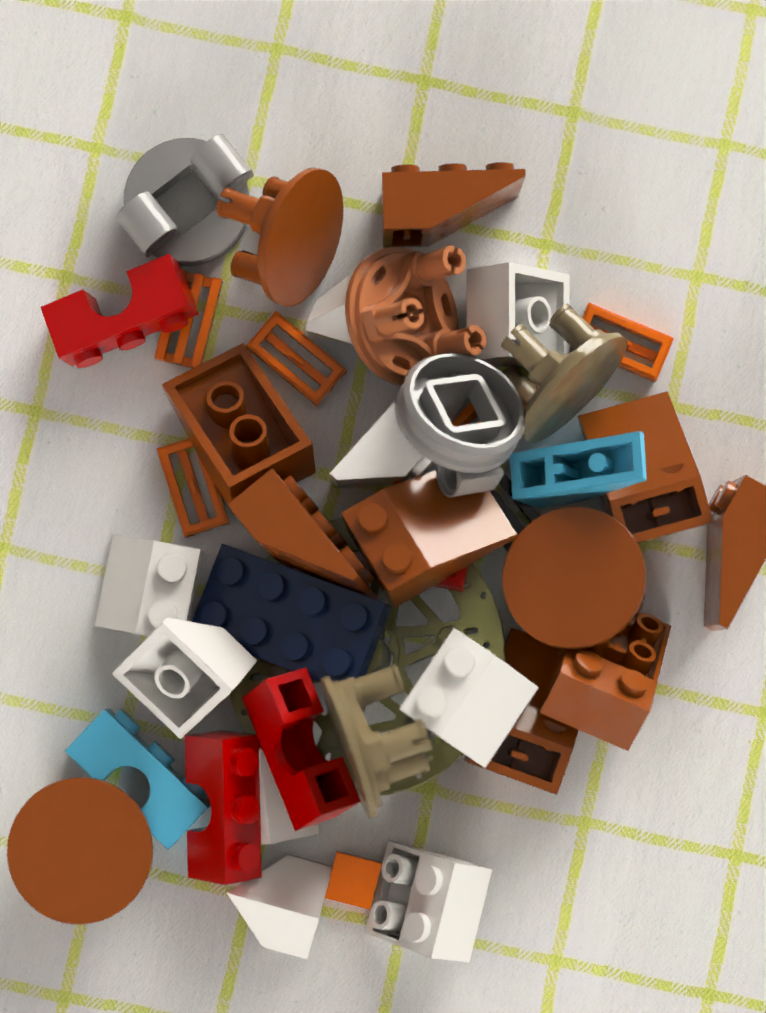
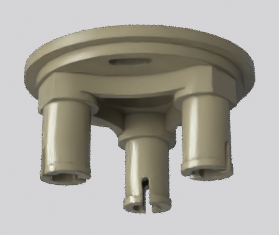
(561, 382)
(373, 757)

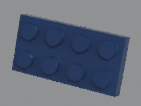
(291, 616)

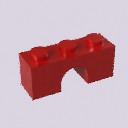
(157, 303)
(283, 720)
(229, 773)

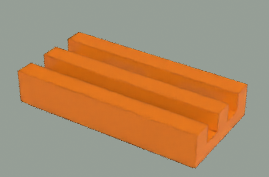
(637, 329)
(178, 358)
(326, 384)
(205, 524)

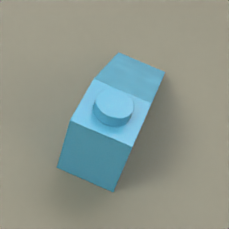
(577, 470)

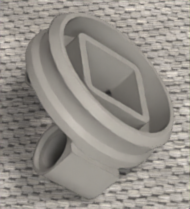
(161, 168)
(467, 454)

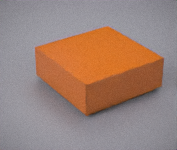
(353, 880)

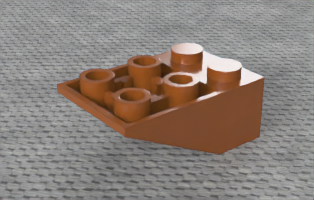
(433, 204)
(674, 492)
(298, 534)
(611, 684)
(536, 745)

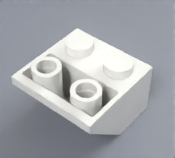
(428, 902)

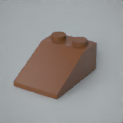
(239, 423)
(421, 537)
(733, 548)

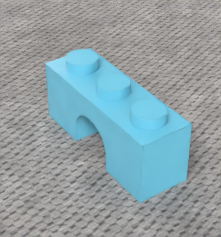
(114, 743)

